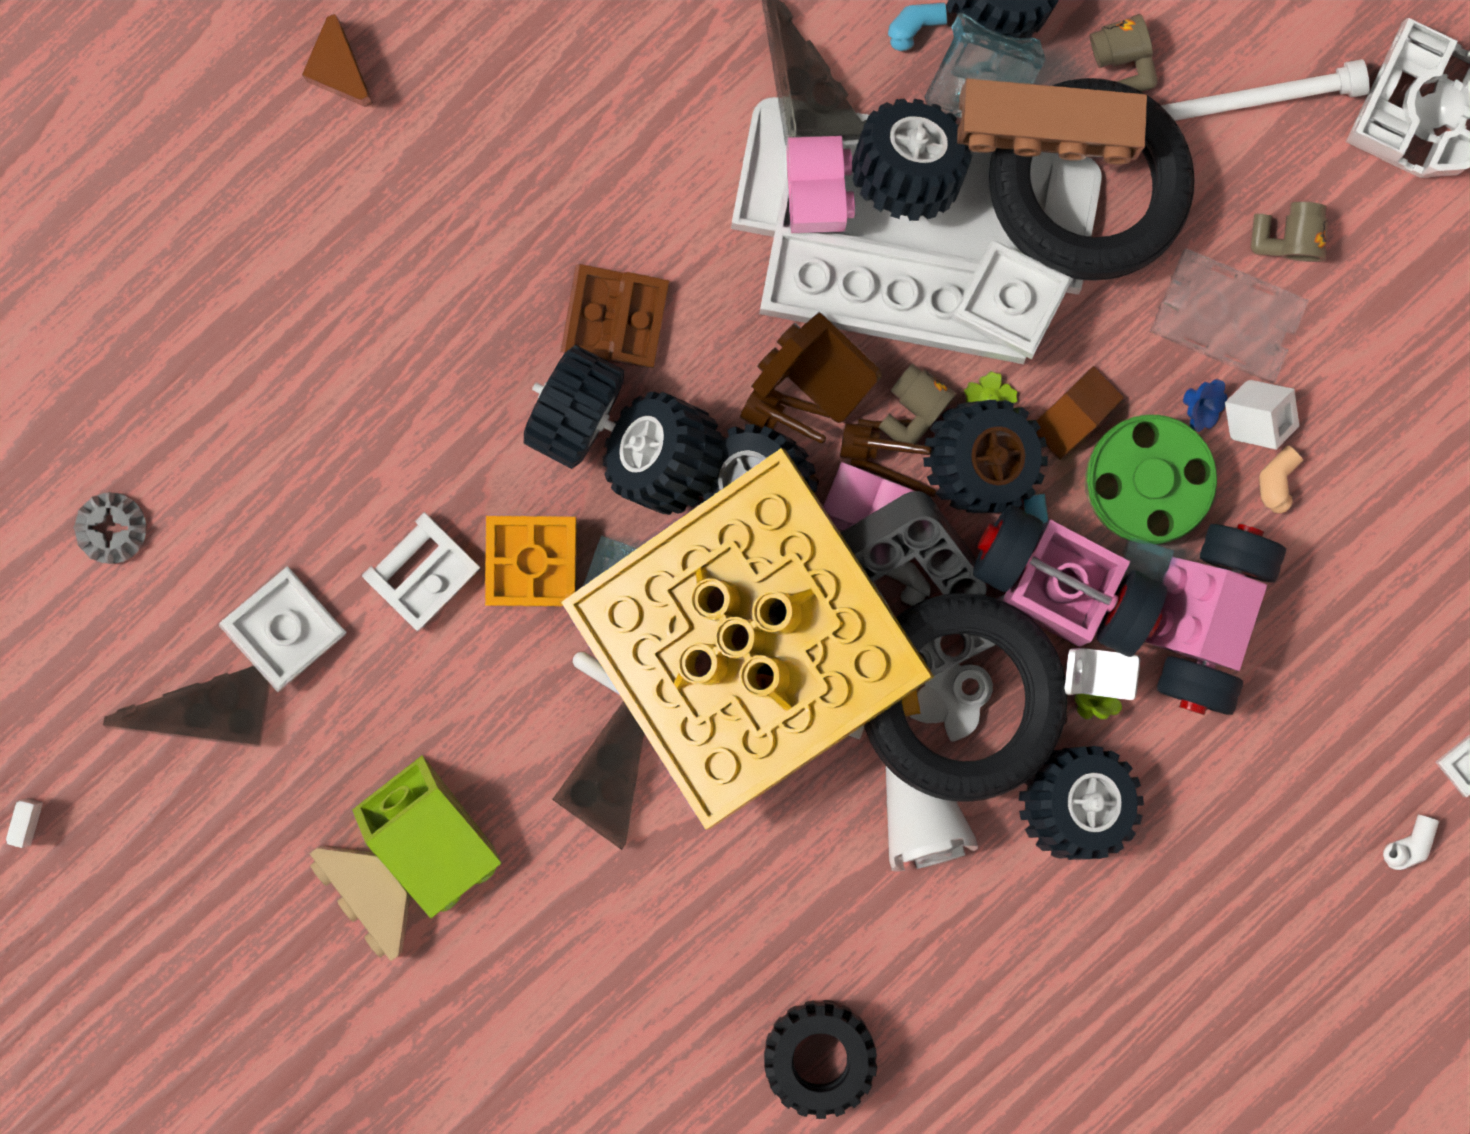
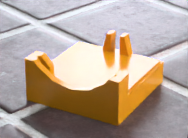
(530, 560)

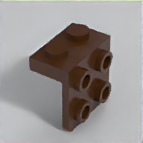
(821, 365)

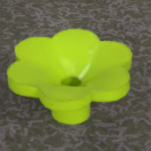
(1097, 705)

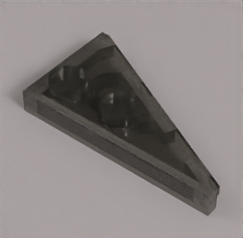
(806, 92)
(220, 710)
(605, 779)

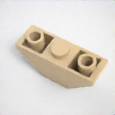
(367, 894)

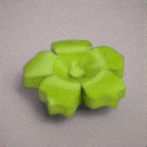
(990, 389)

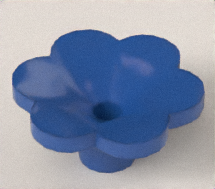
(1205, 404)

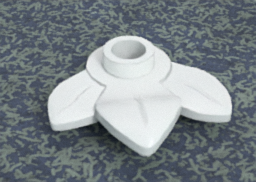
(946, 702)

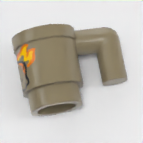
(1125, 43)
(1303, 236)
(923, 397)

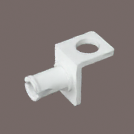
(1102, 673)

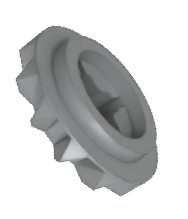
(123, 543)

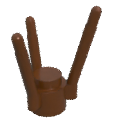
(770, 412)
(862, 443)

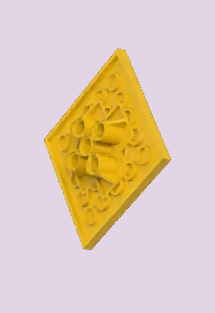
(832, 656)

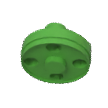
(1151, 479)

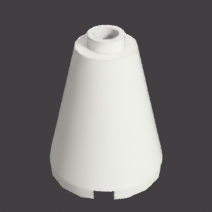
(923, 827)

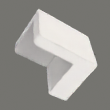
(1262, 414)

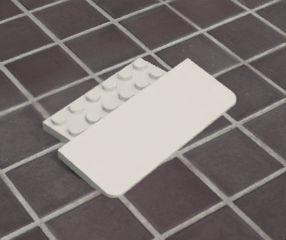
(887, 271)

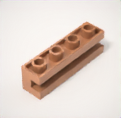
(1052, 120)

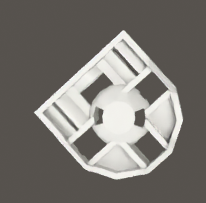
(1388, 129)

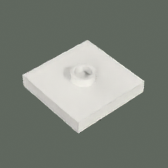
(1011, 298)
(282, 629)

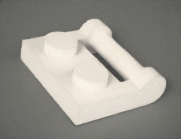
(432, 582)

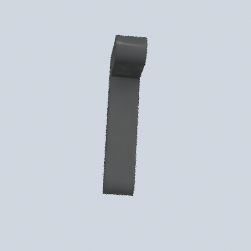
(907, 530)

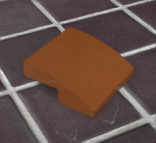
(615, 315)

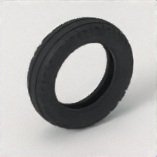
(1111, 255)
(1042, 715)

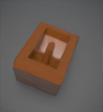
(334, 65)
(1077, 412)

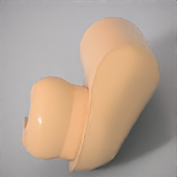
(1274, 480)

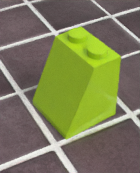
(426, 837)

